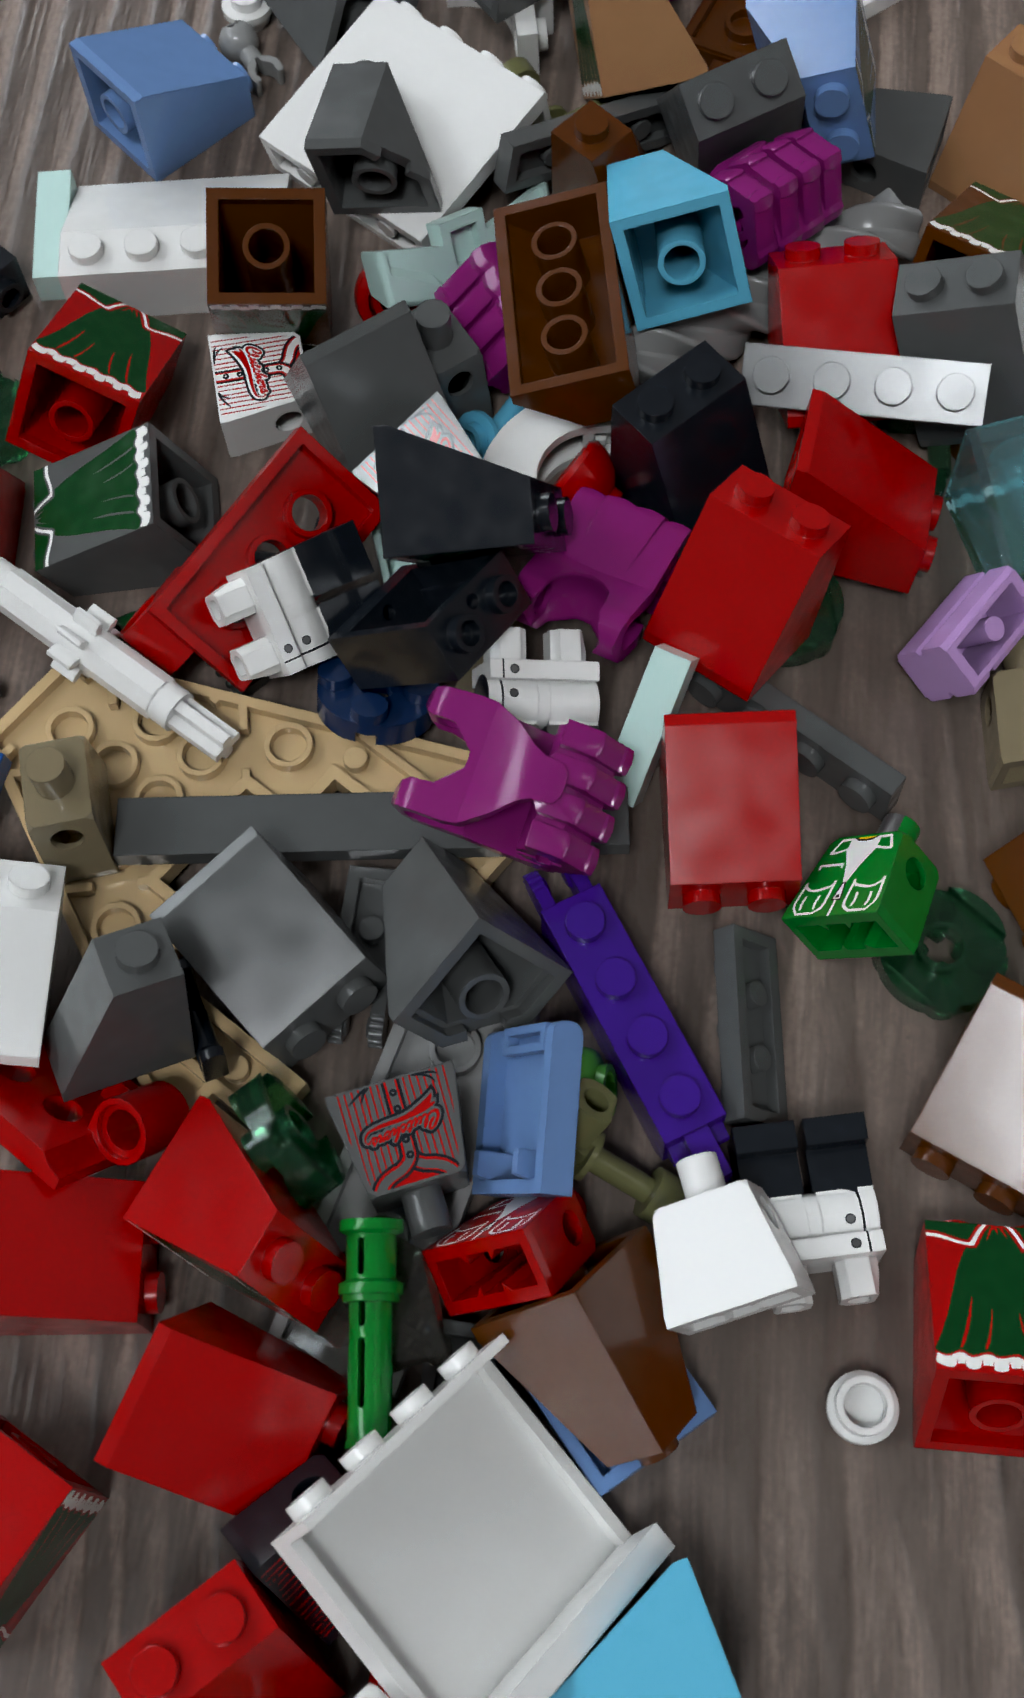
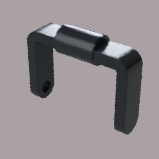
(206, 1045)

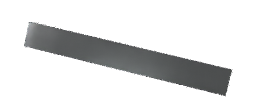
(295, 824)

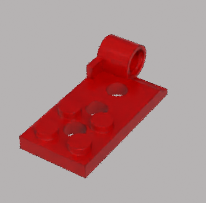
(176, 617)
(87, 1133)

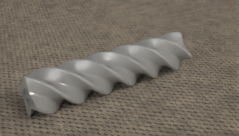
(732, 327)

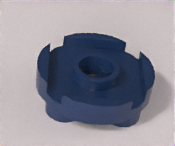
(353, 711)

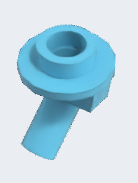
(483, 428)

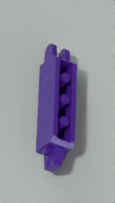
(631, 1021)

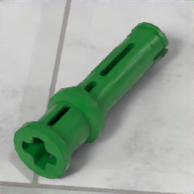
(370, 1292)

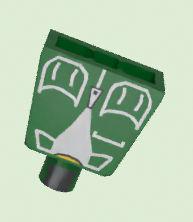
(866, 895)

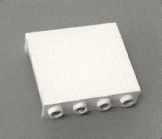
(452, 95)
(466, 1545)

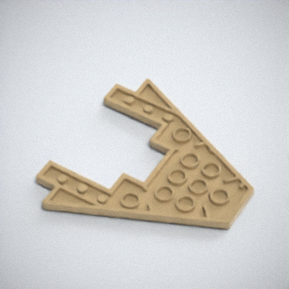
(276, 754)

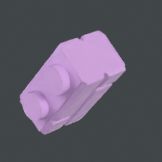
(967, 635)

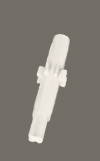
(91, 647)

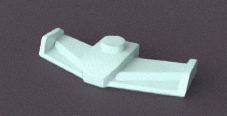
(419, 271)

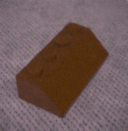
(565, 306)

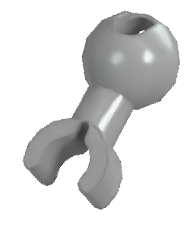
(240, 44)

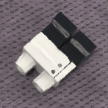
(280, 606)
(543, 690)
(838, 1216)

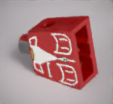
(542, 1249)

